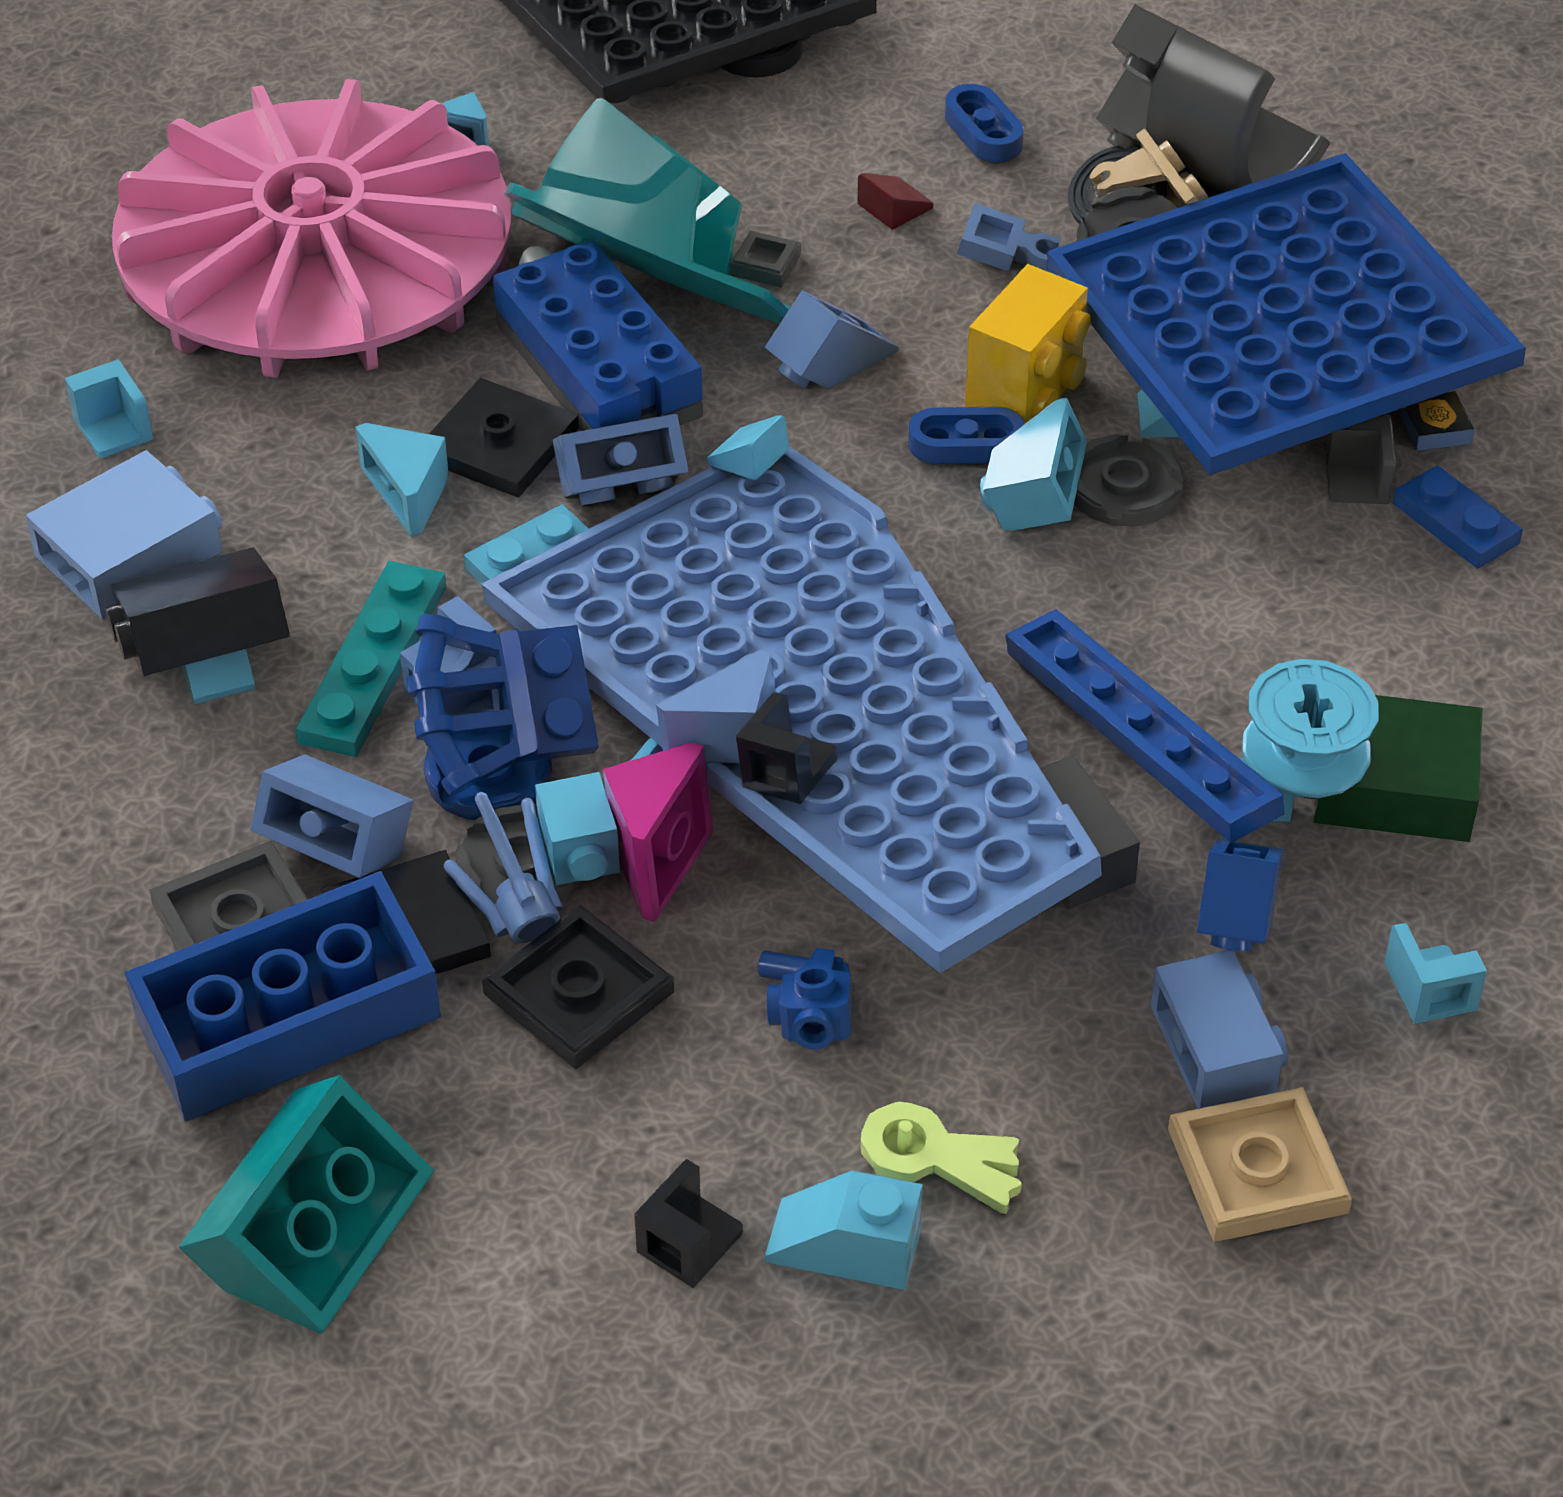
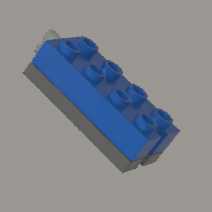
(595, 339)

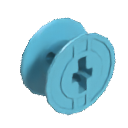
(1310, 728)

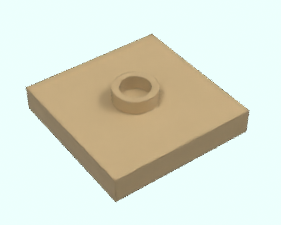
(1259, 1164)

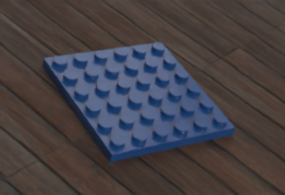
(1284, 312)

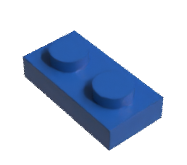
(1457, 516)

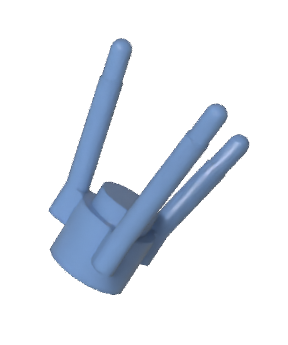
(523, 904)

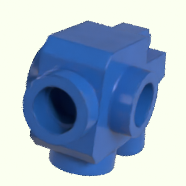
(813, 999)

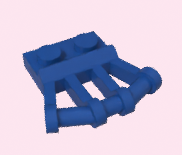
(540, 687)

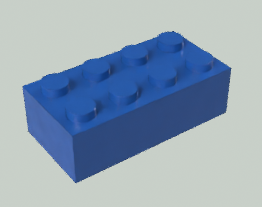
(283, 995)

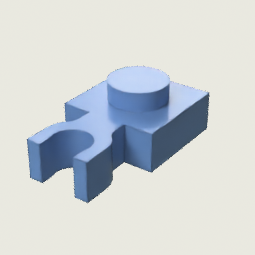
(1000, 239)

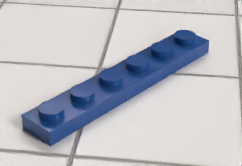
(1146, 726)

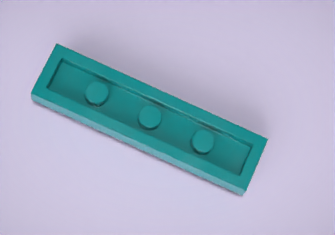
(370, 659)

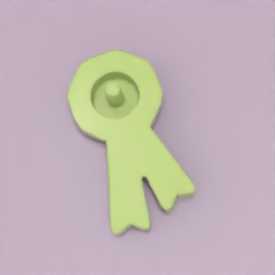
(911, 1142)

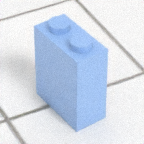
(123, 528)

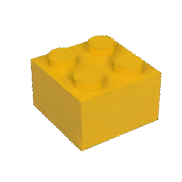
(1028, 344)

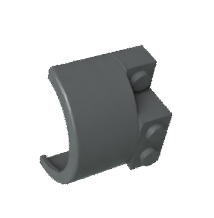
(1202, 105)

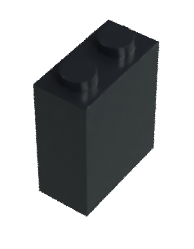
(197, 611)

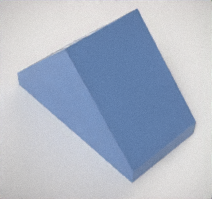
(717, 708)

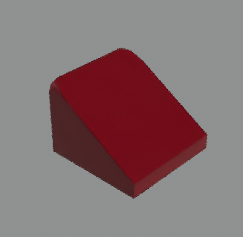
(890, 199)

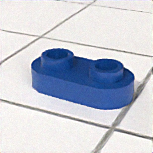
(984, 122)
(960, 433)

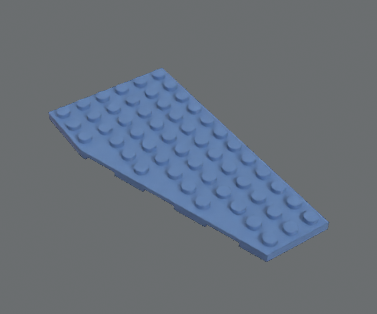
(933, 792)

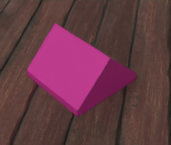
(659, 820)

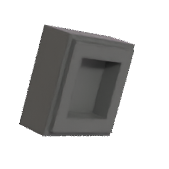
(765, 259)

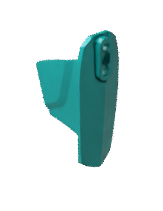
(643, 209)

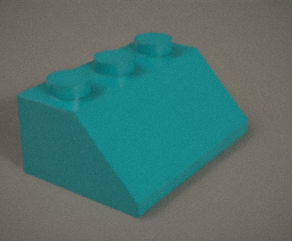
(309, 1205)

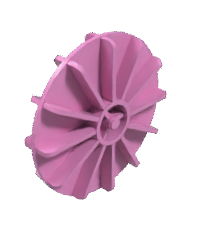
(312, 228)

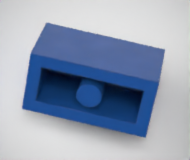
(1239, 894)

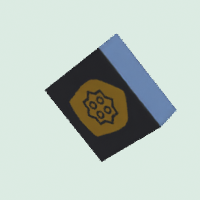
(1438, 422)

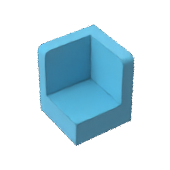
(109, 408)
(1433, 979)

